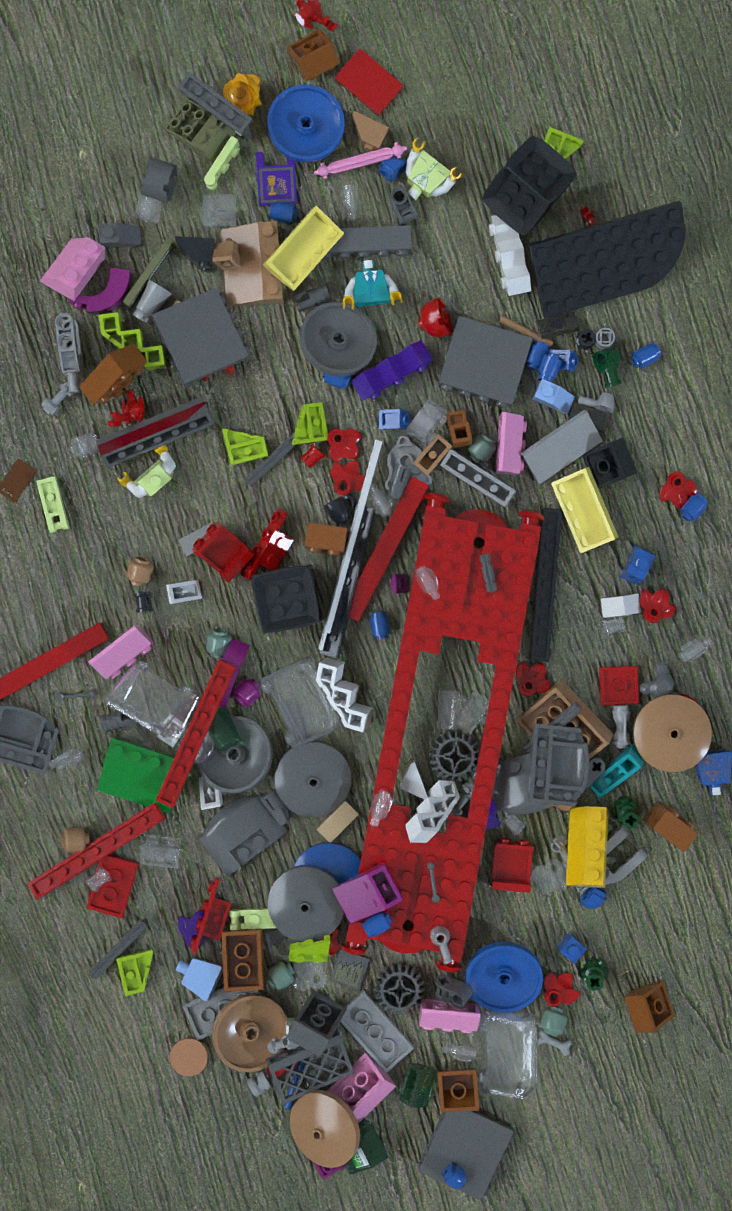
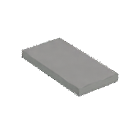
(561, 447)
(203, 1013)
(375, 1031)

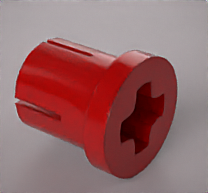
(312, 456)

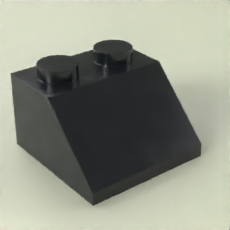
(198, 251)
(610, 463)

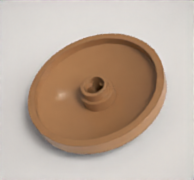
(654, 728)
(244, 1049)
(324, 1128)

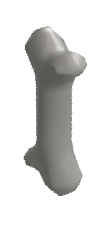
(563, 1046)

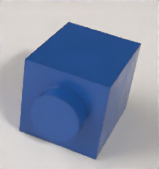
(571, 947)

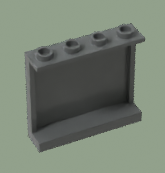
(200, 336)
(484, 362)
(472, 1143)

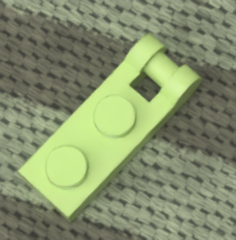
(221, 164)
(52, 504)
(253, 919)

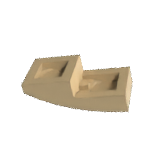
(337, 822)

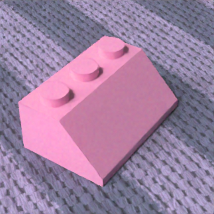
(74, 267)
(510, 444)
(122, 652)
(448, 1017)
(364, 1087)

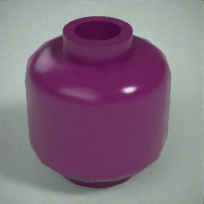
(246, 692)

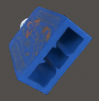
(637, 565)
(715, 770)

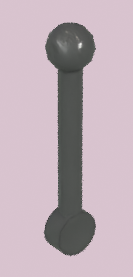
(60, 696)
(435, 897)

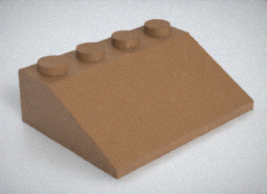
(253, 282)
(555, 702)

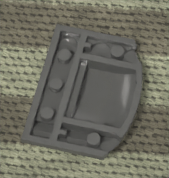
(26, 738)
(557, 765)
(511, 787)
(240, 832)

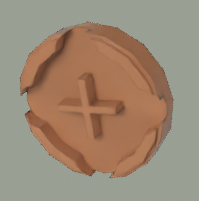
(189, 1056)

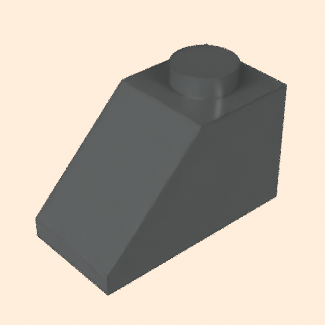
(119, 235)

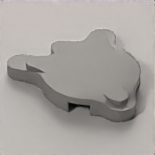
(405, 454)

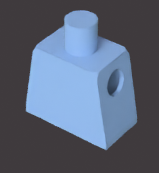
(200, 976)

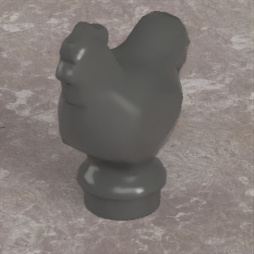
(661, 684)

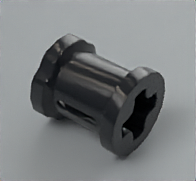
(591, 339)
(143, 601)

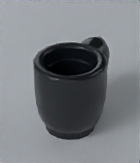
(338, 509)

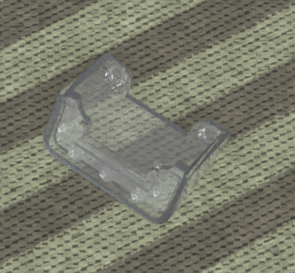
(152, 700)
(301, 702)
(509, 1054)

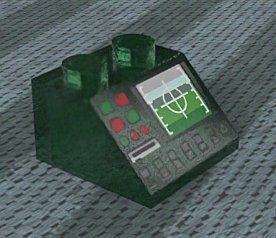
(370, 1149)

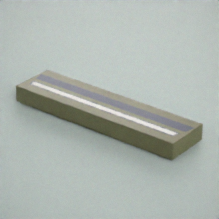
(149, 273)

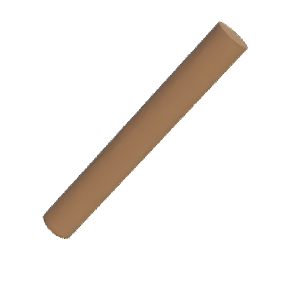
(524, 331)

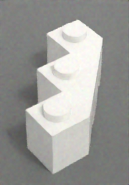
(511, 257)
(343, 695)
(432, 812)

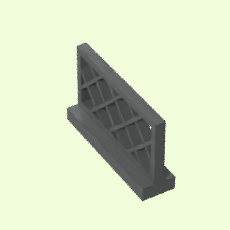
(216, 105)
(292, 1056)

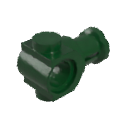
(607, 362)
(626, 812)
(594, 973)

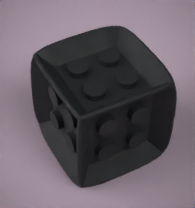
(528, 185)
(286, 599)

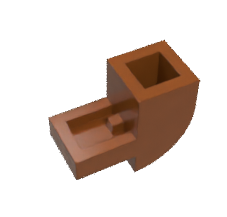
(459, 429)

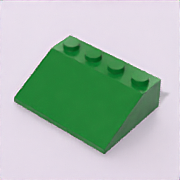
(135, 772)

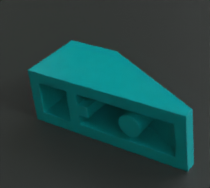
(617, 771)

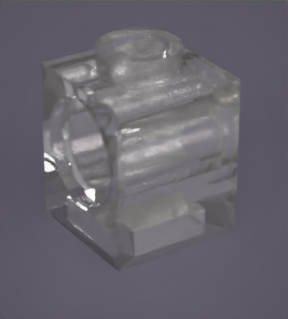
(148, 209)
(84, 445)

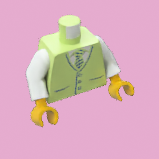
(427, 174)
(152, 478)

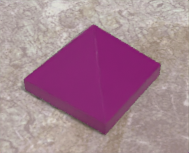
(399, 583)

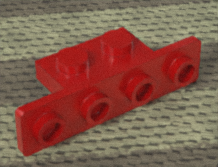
(270, 548)
(213, 919)

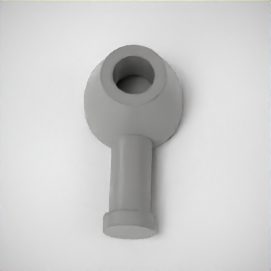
(604, 403)
(441, 930)

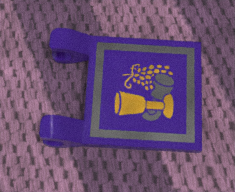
(275, 182)

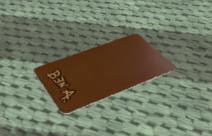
(16, 480)

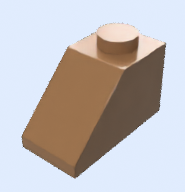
(370, 132)
(227, 254)
(432, 455)

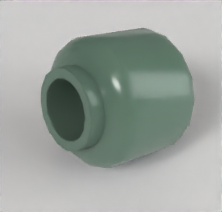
(481, 448)
(218, 642)
(280, 975)
(553, 1021)

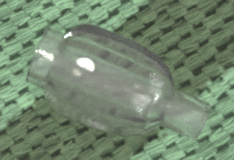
(350, 200)
(380, 501)
(427, 581)
(694, 649)
(380, 807)
(460, 1051)

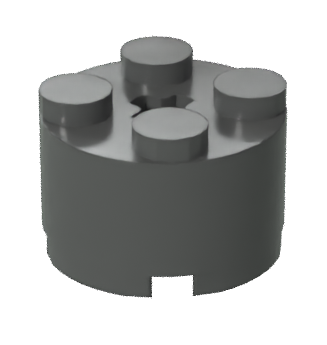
(159, 180)

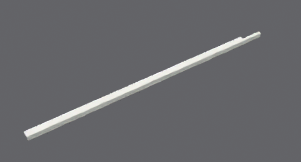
(351, 541)

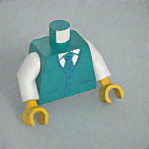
(370, 288)

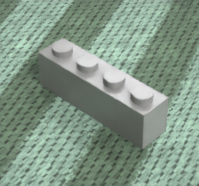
(478, 478)

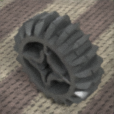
(437, 754)
(406, 989)

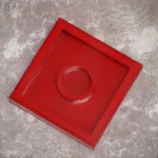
(619, 685)

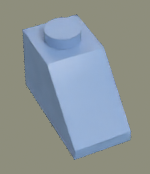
(553, 396)

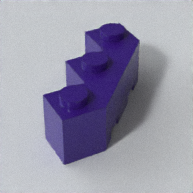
(392, 371)

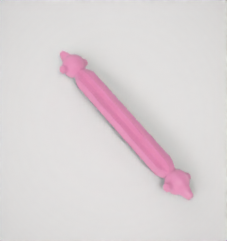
(360, 160)

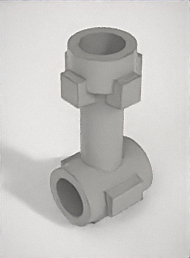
(51, 405)
(467, 792)
(558, 845)
(275, 1045)

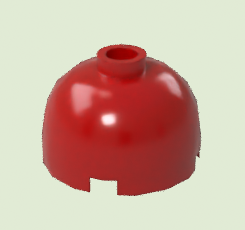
(434, 319)

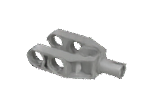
(70, 357)
(623, 870)

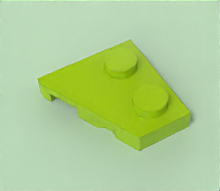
(562, 142)
(310, 425)
(244, 447)
(310, 951)
(134, 971)

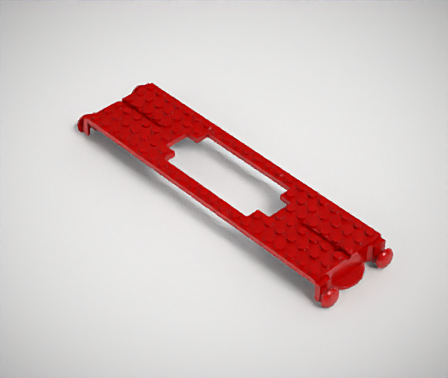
(469, 614)

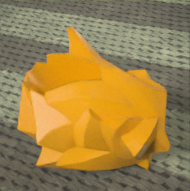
(243, 92)

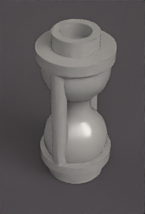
(621, 717)

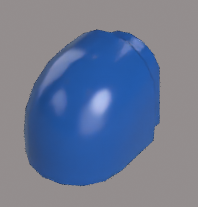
(392, 168)
(593, 898)
(454, 1176)

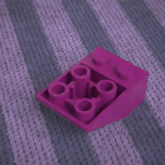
(368, 893)

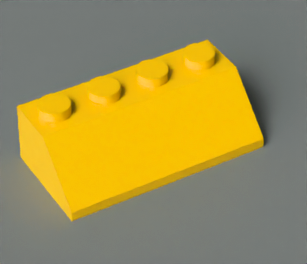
(587, 847)

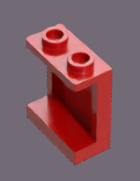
(222, 551)
(512, 865)

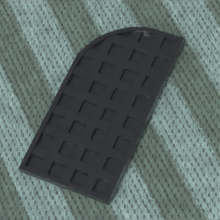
(607, 259)

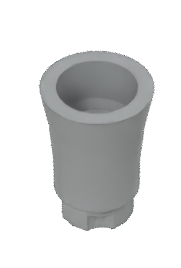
(151, 301)

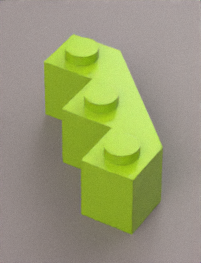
(112, 330)

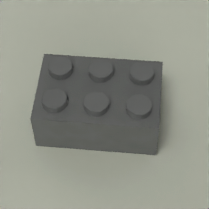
(316, 1023)

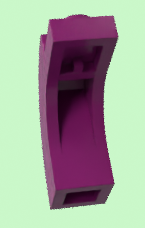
(112, 297)
(236, 655)

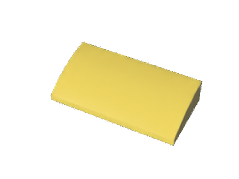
(303, 248)
(584, 510)

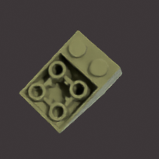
(199, 130)

